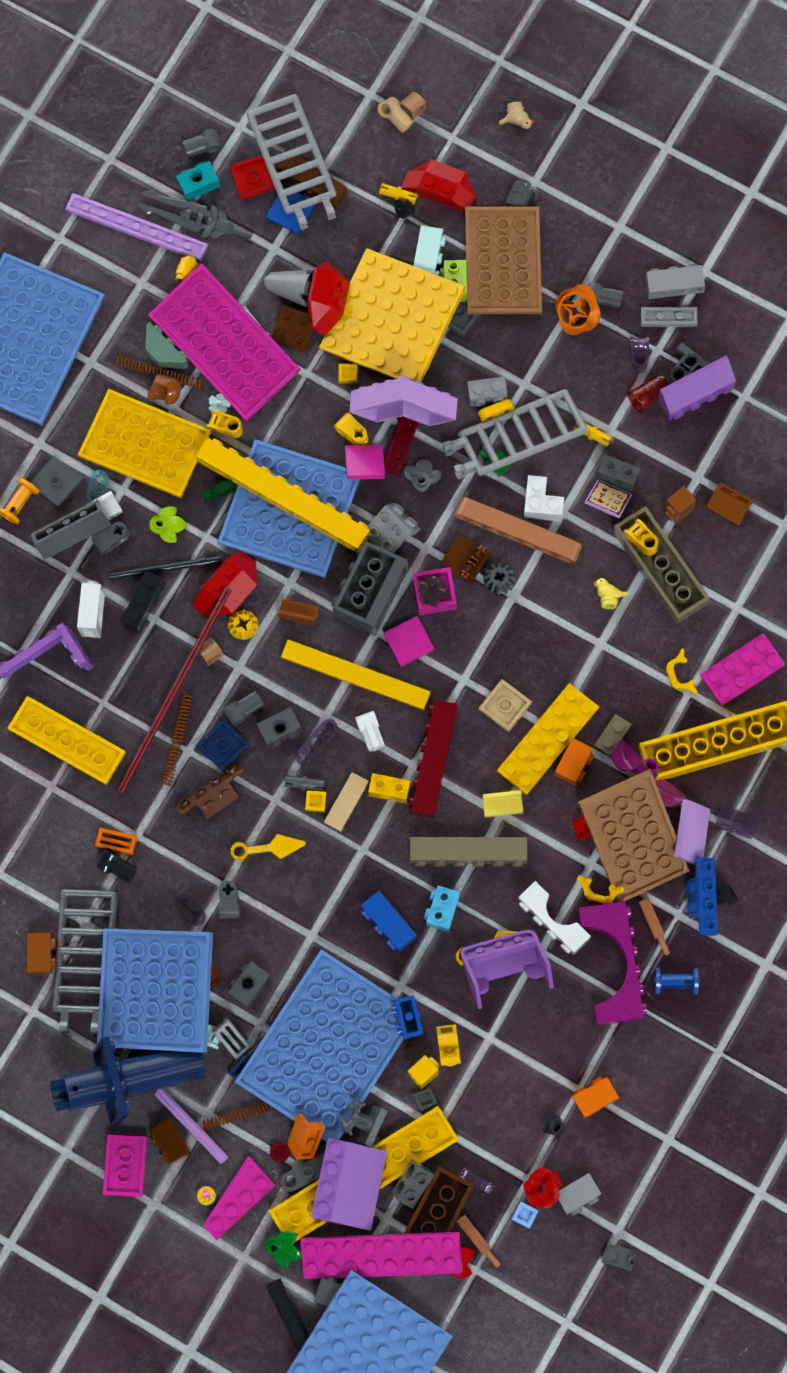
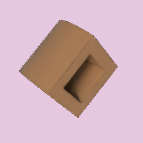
(413, 105)
(210, 651)

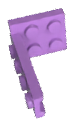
(38, 647)

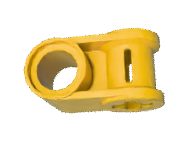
(222, 422)
(350, 429)
(639, 535)

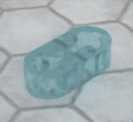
(102, 488)

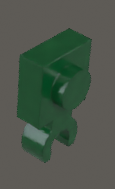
(221, 489)

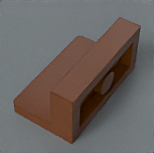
(729, 503)
(298, 612)

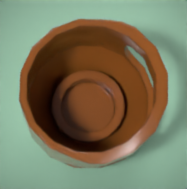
(165, 384)

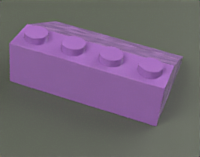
(349, 1184)

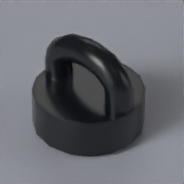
(404, 208)
(552, 1125)

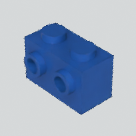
(408, 1017)

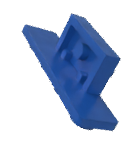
(702, 897)

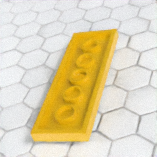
(547, 739)
(66, 740)

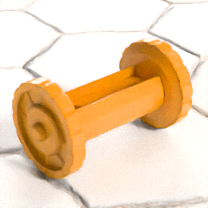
(18, 500)

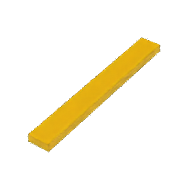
(355, 674)

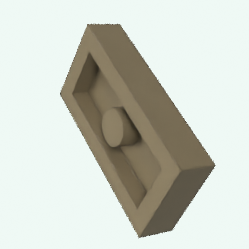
(612, 735)

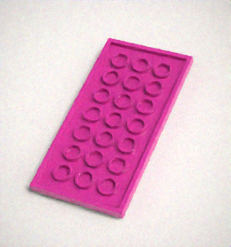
(224, 342)

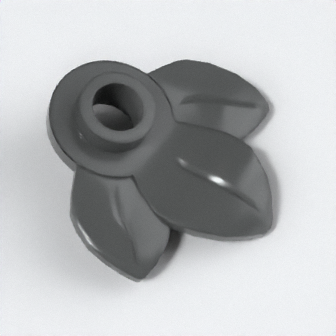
(422, 472)

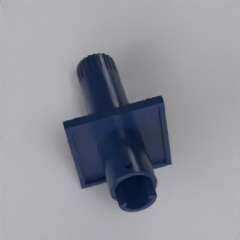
(117, 1080)

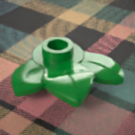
(285, 1249)

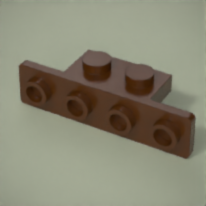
(214, 795)

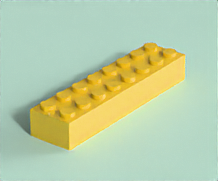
(718, 741)

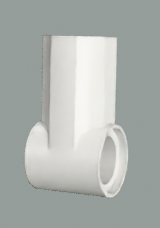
(369, 727)

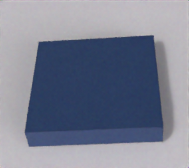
(222, 745)

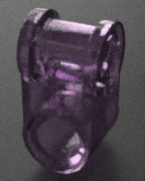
(639, 351)

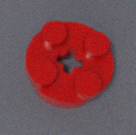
(534, 1185)

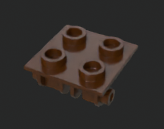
(293, 328)
(465, 559)

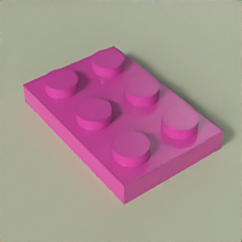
(125, 1165)

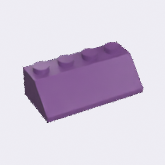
(697, 388)

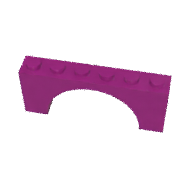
(613, 921)

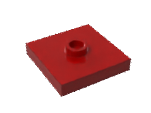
(252, 177)

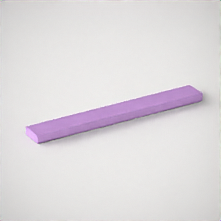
(136, 227)

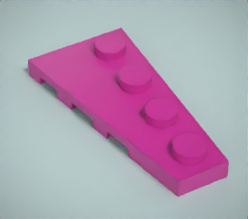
(242, 1194)

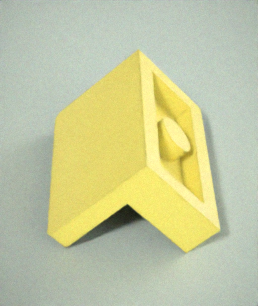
(502, 803)

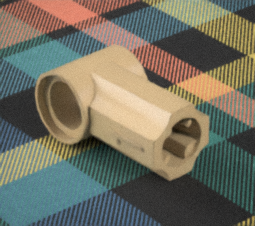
(396, 114)

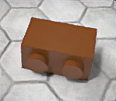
(679, 505)
(40, 953)

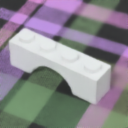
(571, 936)

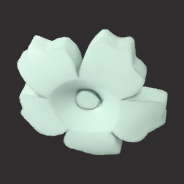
(219, 403)

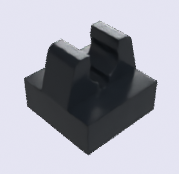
(727, 895)

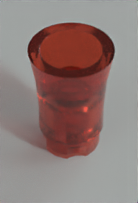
(647, 393)

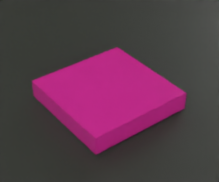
(364, 462)
(409, 641)

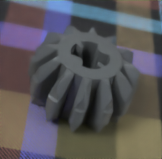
(503, 573)

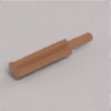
(654, 924)
(477, 1239)

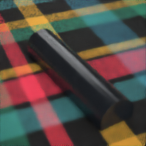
(288, 1313)

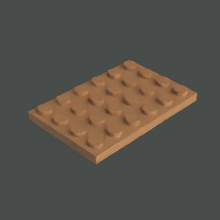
(503, 260)
(633, 835)

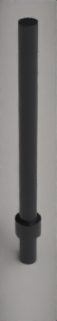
(201, 562)

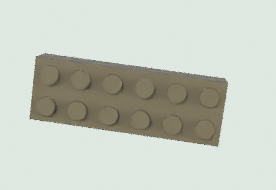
(664, 570)

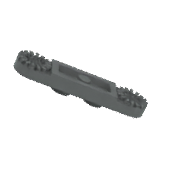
(304, 1174)

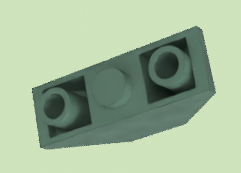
(163, 350)

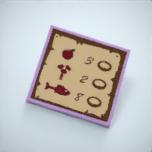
(608, 498)

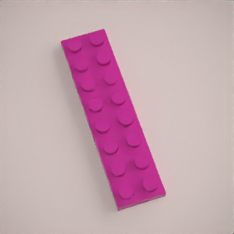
(382, 1255)

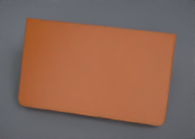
(305, 1138)

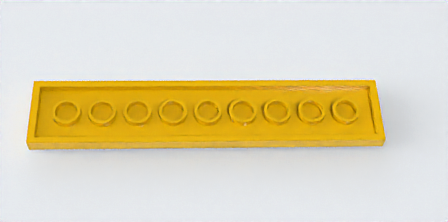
(416, 1140)

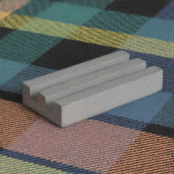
(221, 1027)

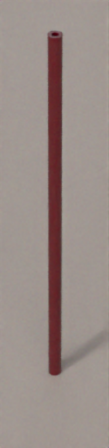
(174, 690)

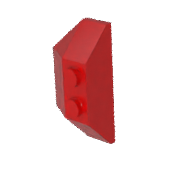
(441, 184)
(327, 297)
(236, 574)

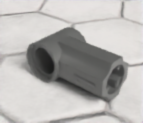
(206, 142)
(606, 296)
(240, 710)

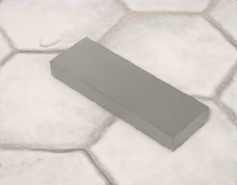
(669, 317)

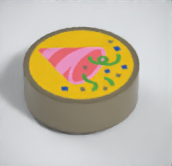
(206, 1196)

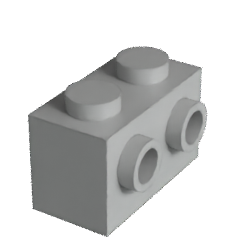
(487, 391)

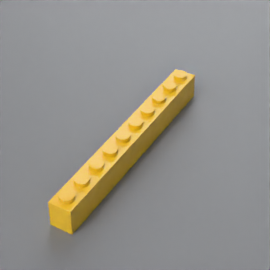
(282, 494)

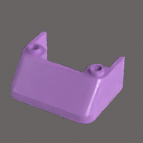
(503, 958)

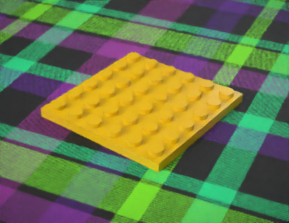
(393, 317)

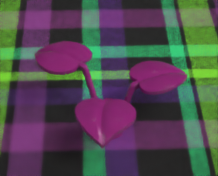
(627, 759)

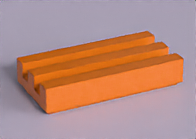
(115, 833)

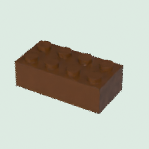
(440, 1204)

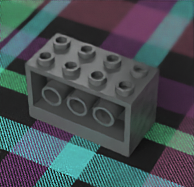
(381, 592)

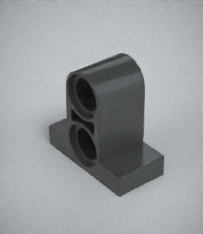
(681, 367)

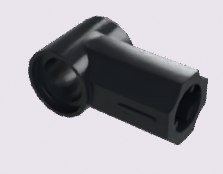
(112, 863)

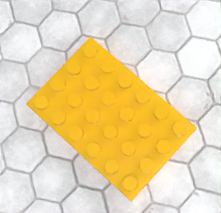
(144, 443)

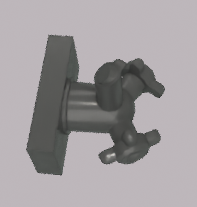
(368, 1124)

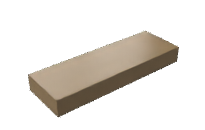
(346, 802)

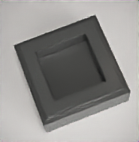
(425, 1099)

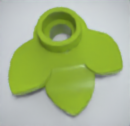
(170, 524)

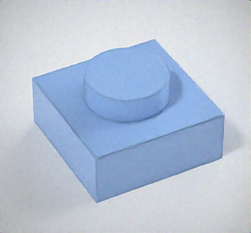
(525, 1215)

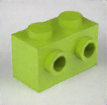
(456, 271)

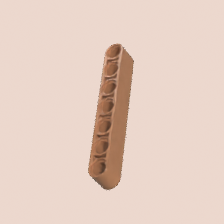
(518, 530)

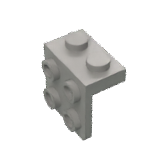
(392, 527)

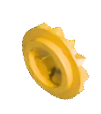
(239, 632)

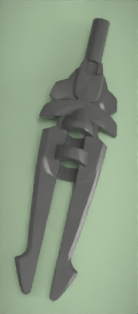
(215, 223)

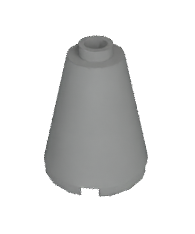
(291, 285)

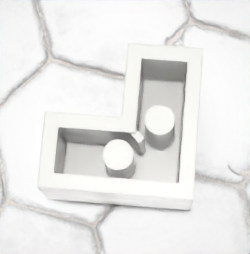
(540, 505)

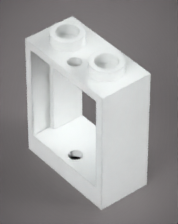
(91, 609)

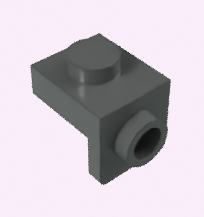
(520, 193)
(619, 1257)

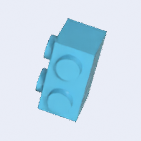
(442, 909)

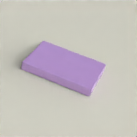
(692, 831)

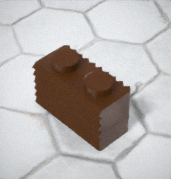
(170, 1142)

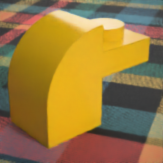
(448, 1045)

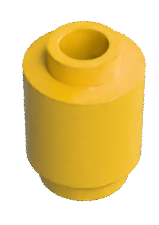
(185, 268)

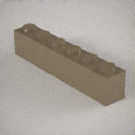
(468, 851)

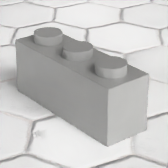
(675, 281)

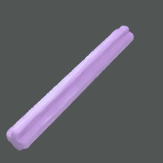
(191, 1125)

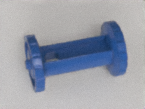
(676, 981)

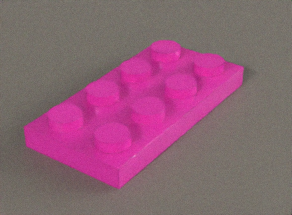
(742, 670)

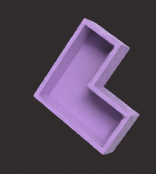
(404, 399)

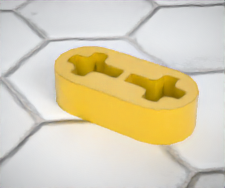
(495, 409)

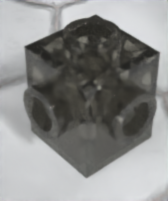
(432, 591)

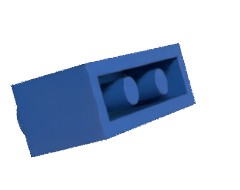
(388, 922)

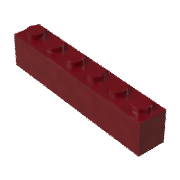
(434, 758)

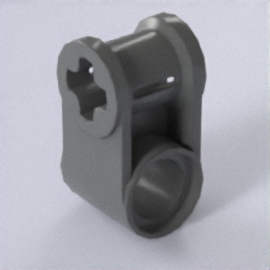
(109, 538)
(229, 904)

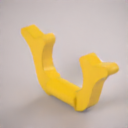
(672, 677)
(595, 897)

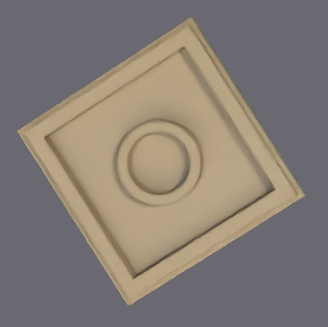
(505, 705)

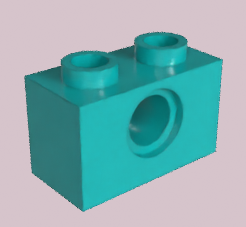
(192, 189)

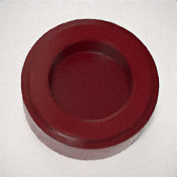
(279, 1152)

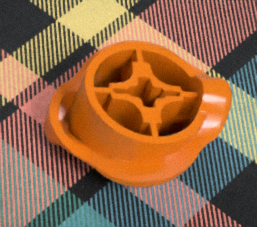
(593, 315)

